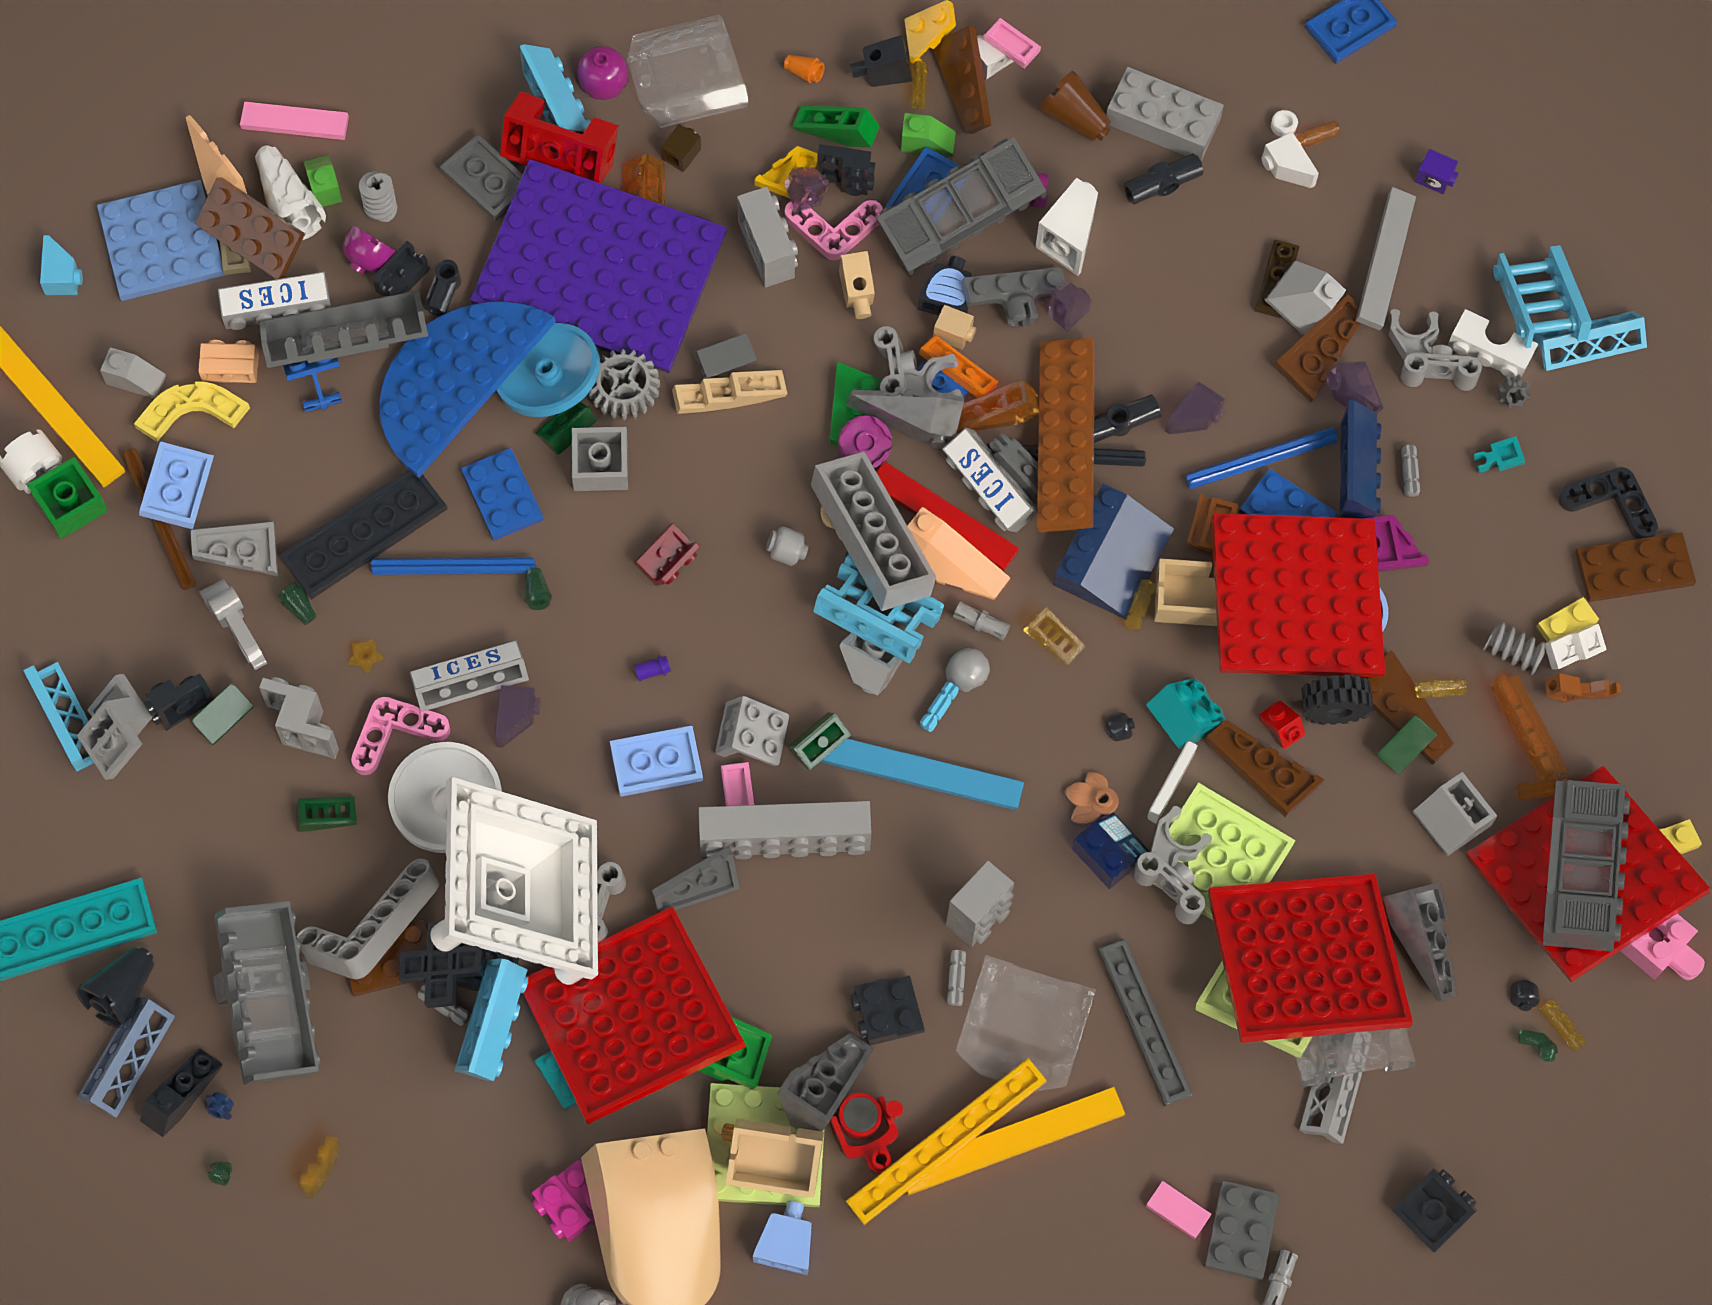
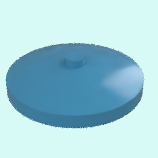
(553, 373)

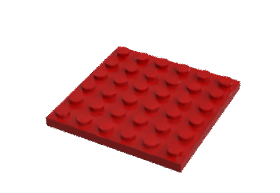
(1297, 595)
(1655, 881)
(1309, 958)
(638, 1021)

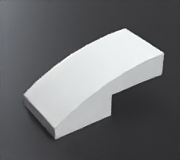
(1575, 646)

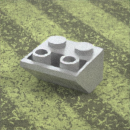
(1455, 814)

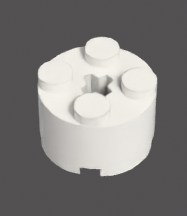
(29, 459)

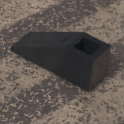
(179, 1092)

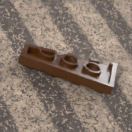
(1319, 349)
(1397, 703)
(1275, 778)

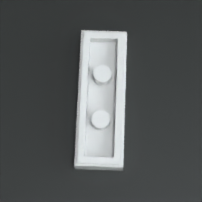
(1172, 781)

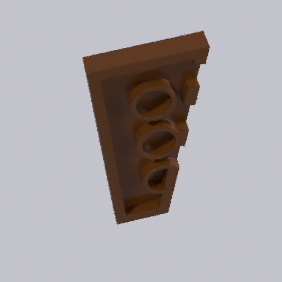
(962, 69)

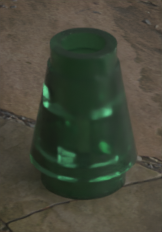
(536, 590)
(298, 603)

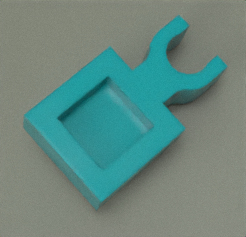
(1504, 454)

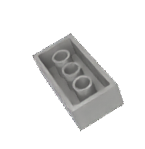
(1164, 113)

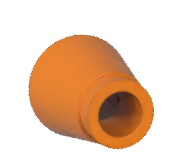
(805, 67)

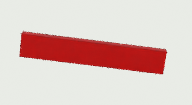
(915, 496)

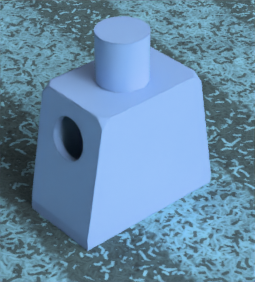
(785, 1241)

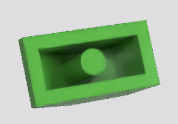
(928, 132)
(323, 180)

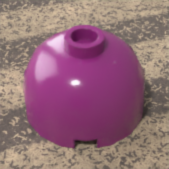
(602, 72)
(365, 251)

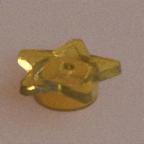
(365, 648)

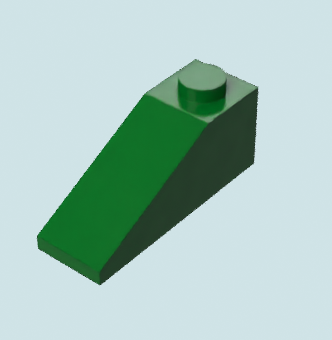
(838, 124)

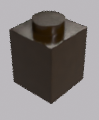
(681, 147)

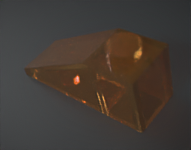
(1000, 408)

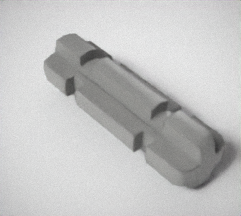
(1410, 470)
(956, 978)
(458, 1015)

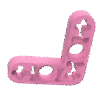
(832, 235)
(387, 723)

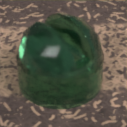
(221, 1172)

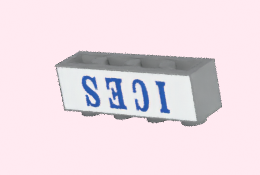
(273, 299)
(990, 480)
(469, 675)

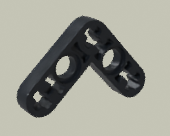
(1613, 490)

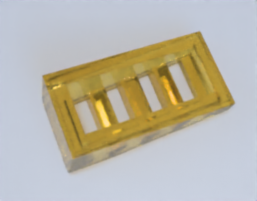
(1048, 643)

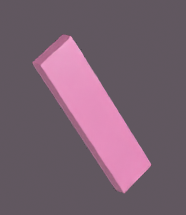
(294, 120)

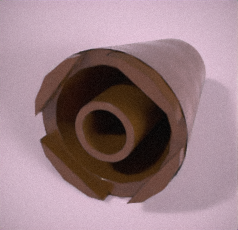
(1076, 108)

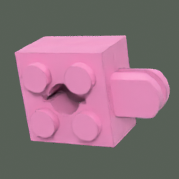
(1658, 950)

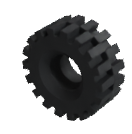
(1337, 700)

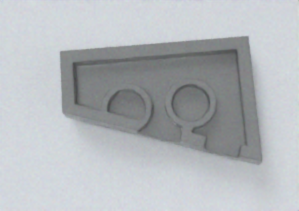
(238, 546)

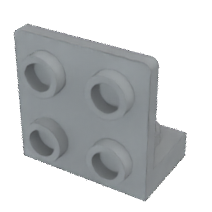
(752, 730)

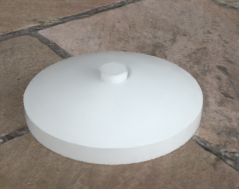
(422, 778)

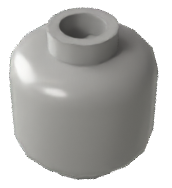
(787, 546)

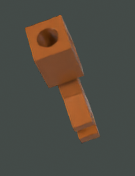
(1568, 688)

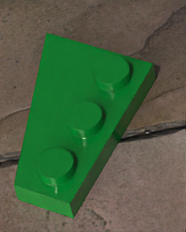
(846, 381)

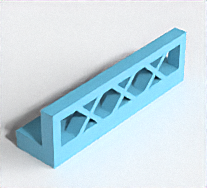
(1599, 329)
(54, 715)

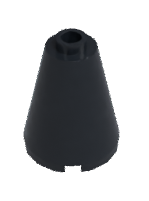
(117, 986)

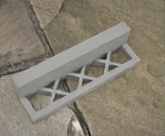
(1335, 1107)

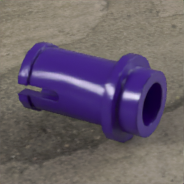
(652, 668)

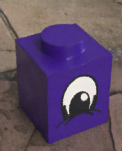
(1437, 172)

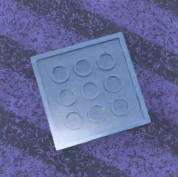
(157, 241)

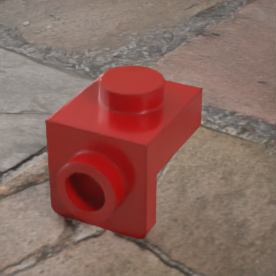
(1283, 723)

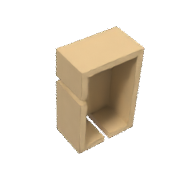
(1185, 593)
(774, 1158)

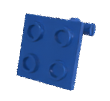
(302, 369)

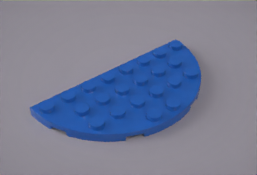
(451, 373)

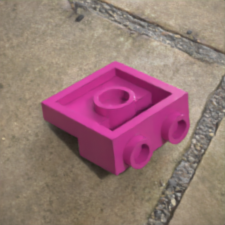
(565, 1202)

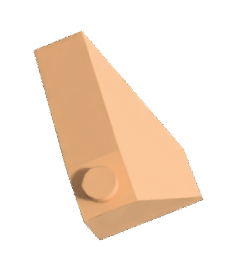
(210, 161)
(955, 558)

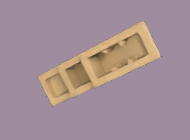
(730, 392)

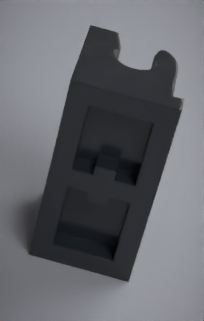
(401, 271)

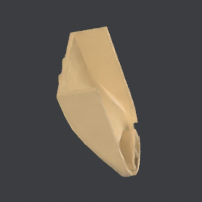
(657, 1217)

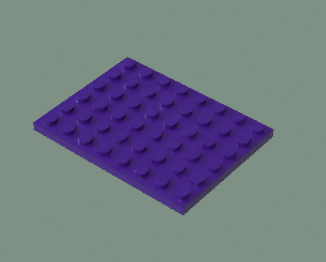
(601, 262)

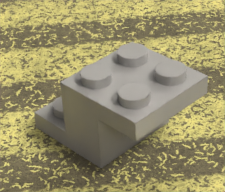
(299, 717)
(114, 726)

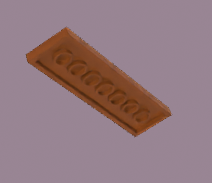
(1066, 435)

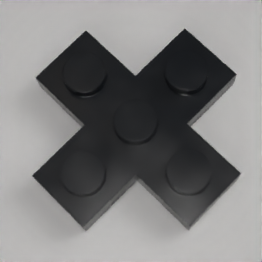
(441, 970)

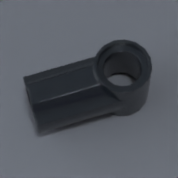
(442, 289)

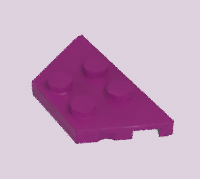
(1395, 546)

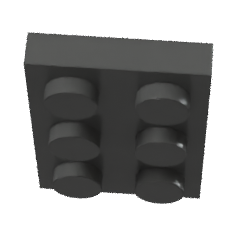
(483, 176)
(1242, 1230)

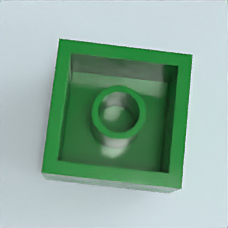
(67, 497)

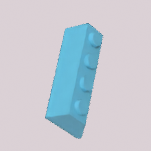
(548, 83)
(491, 1019)

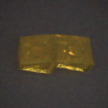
(317, 1175)

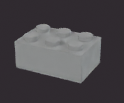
(767, 236)
(980, 905)

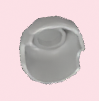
(967, 669)

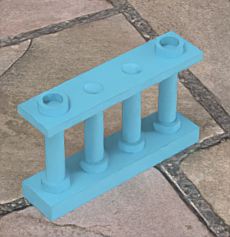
(1561, 282)

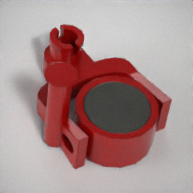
(859, 1119)

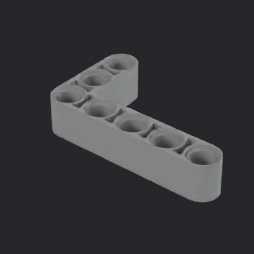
(377, 931)

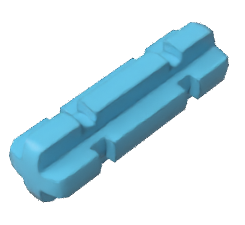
(939, 706)

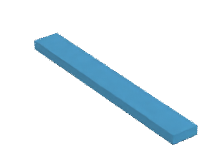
(926, 773)

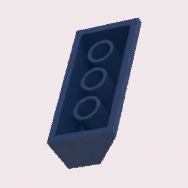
(1359, 462)

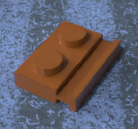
(1201, 529)

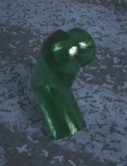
(1542, 1041)

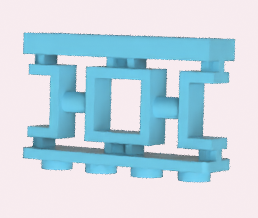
(872, 624)

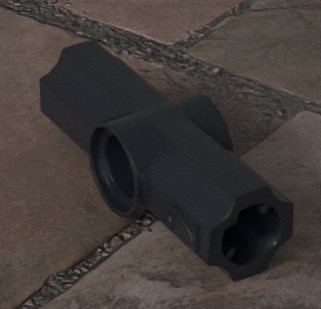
(1163, 178)
(1135, 413)

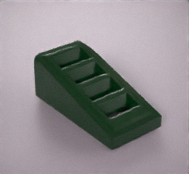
(326, 822)

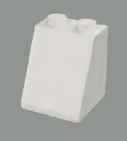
(1067, 226)

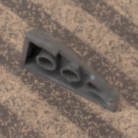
(925, 419)
(1419, 924)
(820, 1085)

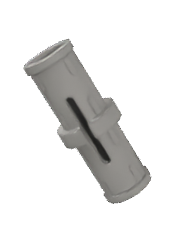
(981, 621)
(1280, 1278)

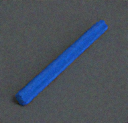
(1261, 458)
(497, 565)

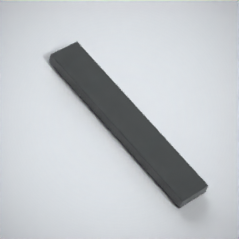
(1145, 1022)

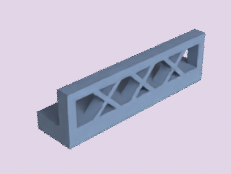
(117, 1051)

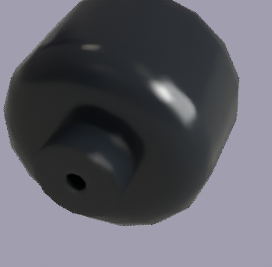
(1120, 726)
(1525, 995)

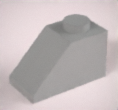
(131, 373)

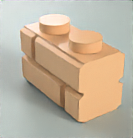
(228, 362)

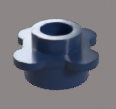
(219, 1105)

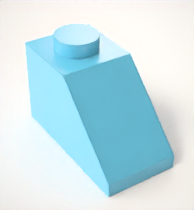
(58, 270)

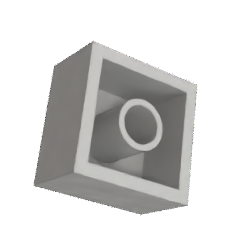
(600, 458)

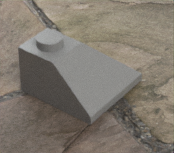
(1304, 296)
(868, 664)

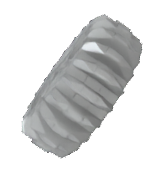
(619, 371)

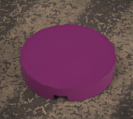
(868, 436)

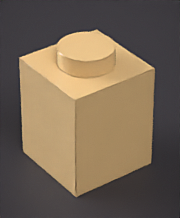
(955, 327)

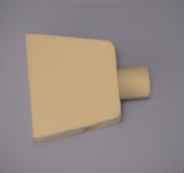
(857, 283)

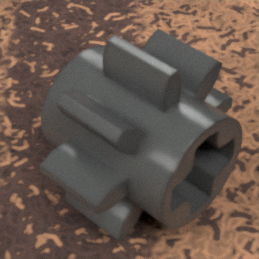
(1518, 397)

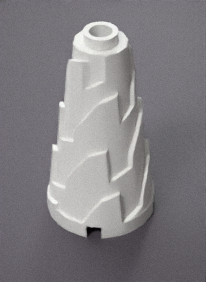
(286, 192)

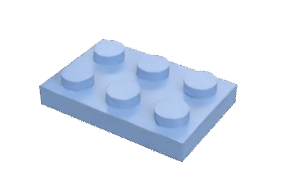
(176, 485)
(656, 761)

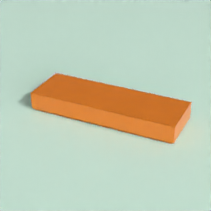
(966, 374)

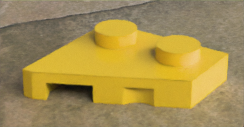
(928, 28)
(777, 176)

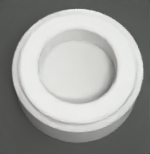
(1284, 123)

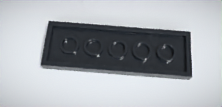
(362, 532)

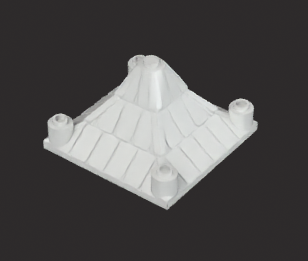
(519, 879)

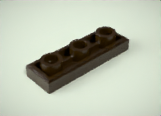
(1280, 260)

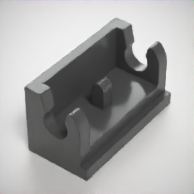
(725, 356)

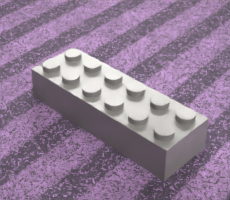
(873, 531)
(786, 829)

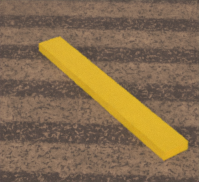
(57, 412)
(1026, 1136)
(946, 1141)

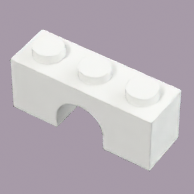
(1471, 340)

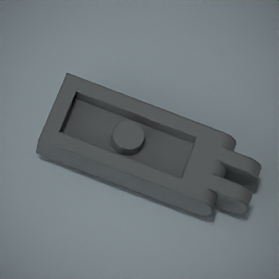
(1017, 463)

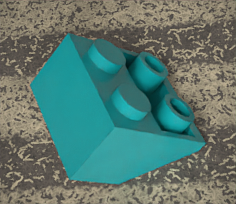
(1186, 711)

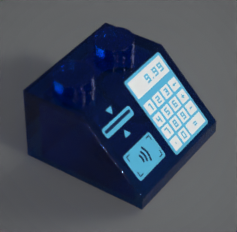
(1109, 849)

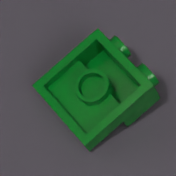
(746, 1064)

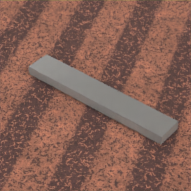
(1385, 258)

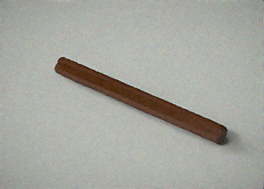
(163, 529)

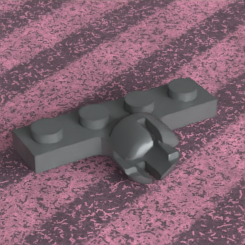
(1014, 292)

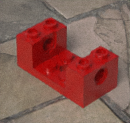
(528, 138)

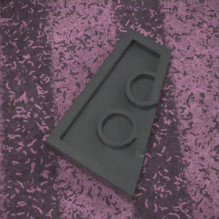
(699, 883)

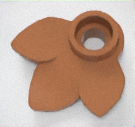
(1087, 798)

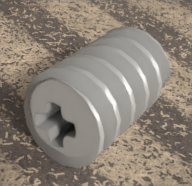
(378, 196)
(1515, 647)

